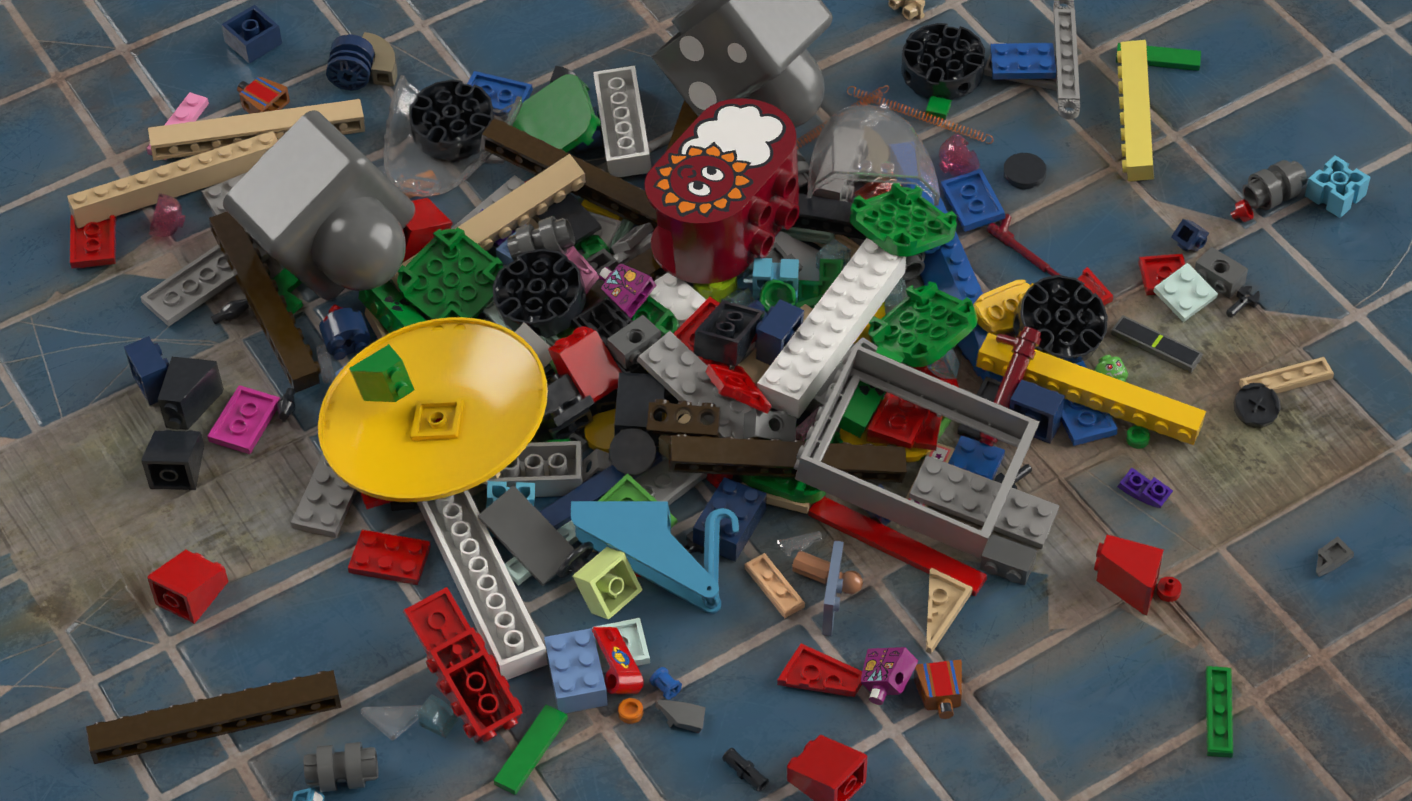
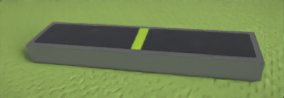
(1157, 343)

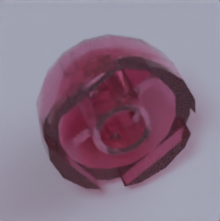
(956, 157)
(166, 217)

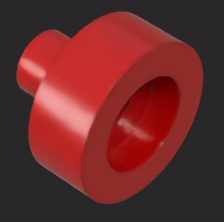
(1242, 211)
(1169, 589)

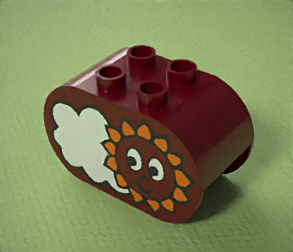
(724, 191)

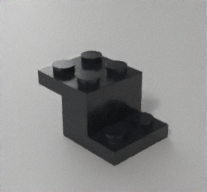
(562, 401)

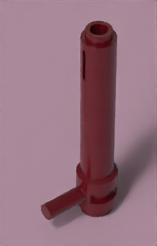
(1022, 352)

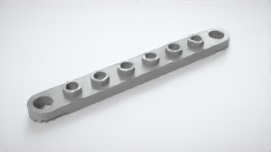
(1066, 59)

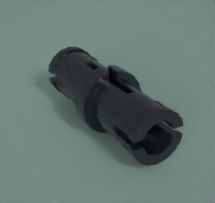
(745, 769)

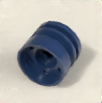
(350, 62)

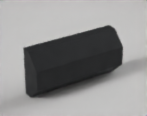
(607, 320)

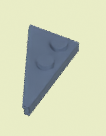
(834, 586)

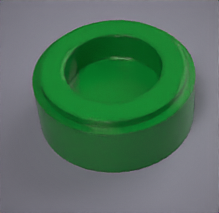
(1138, 437)

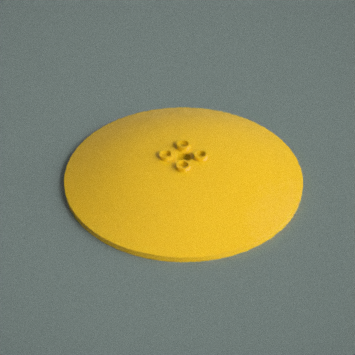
(463, 371)

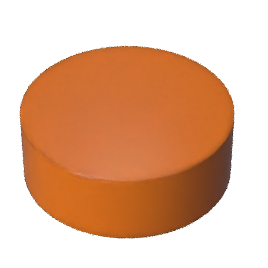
(630, 711)

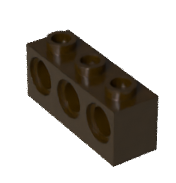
(692, 428)

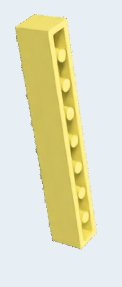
(1136, 111)

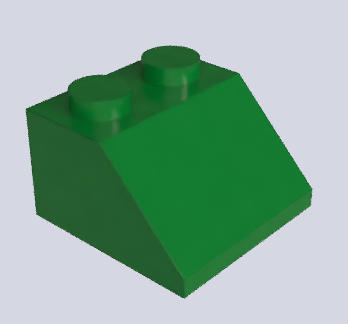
(382, 377)

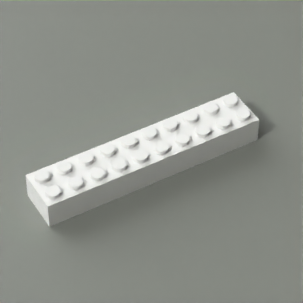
(831, 328)
(484, 584)

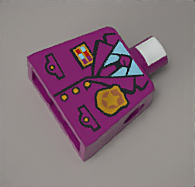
(626, 287)
(887, 672)

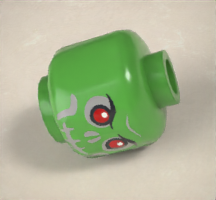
(1112, 367)

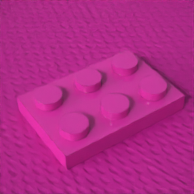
(244, 419)

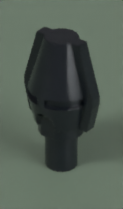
(231, 310)
(286, 404)

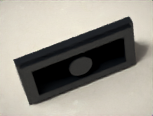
(571, 425)

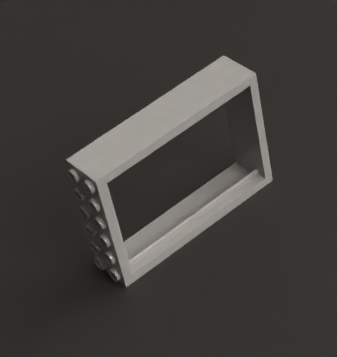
(930, 394)

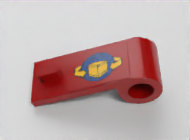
(623, 673)

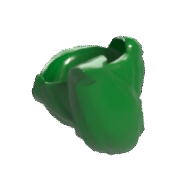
(774, 291)

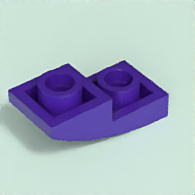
(1144, 490)

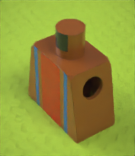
(262, 95)
(940, 686)

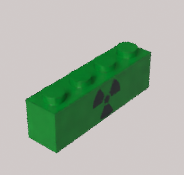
(389, 307)
(864, 402)

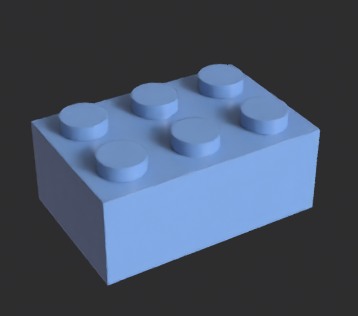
(575, 671)

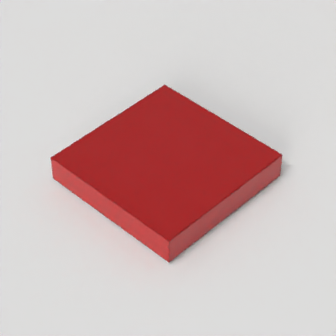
(1157, 268)

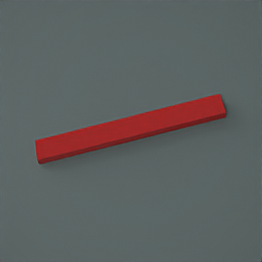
(894, 543)

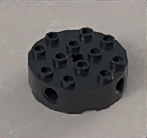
(943, 61)
(450, 119)
(539, 291)
(1066, 316)

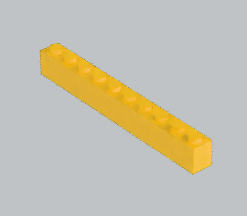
(1099, 392)

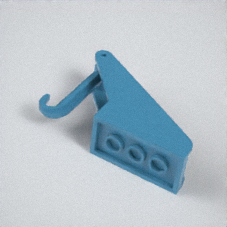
(645, 537)

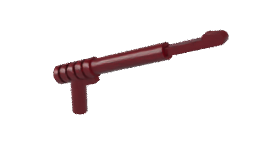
(1006, 237)

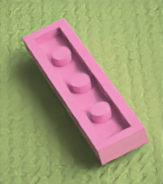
(188, 111)

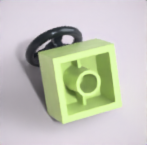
(604, 581)

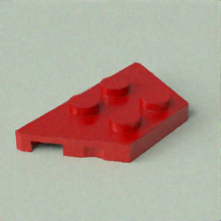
(737, 385)

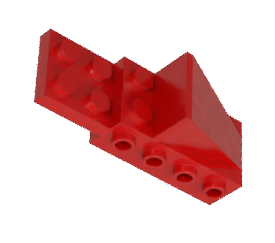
(463, 666)

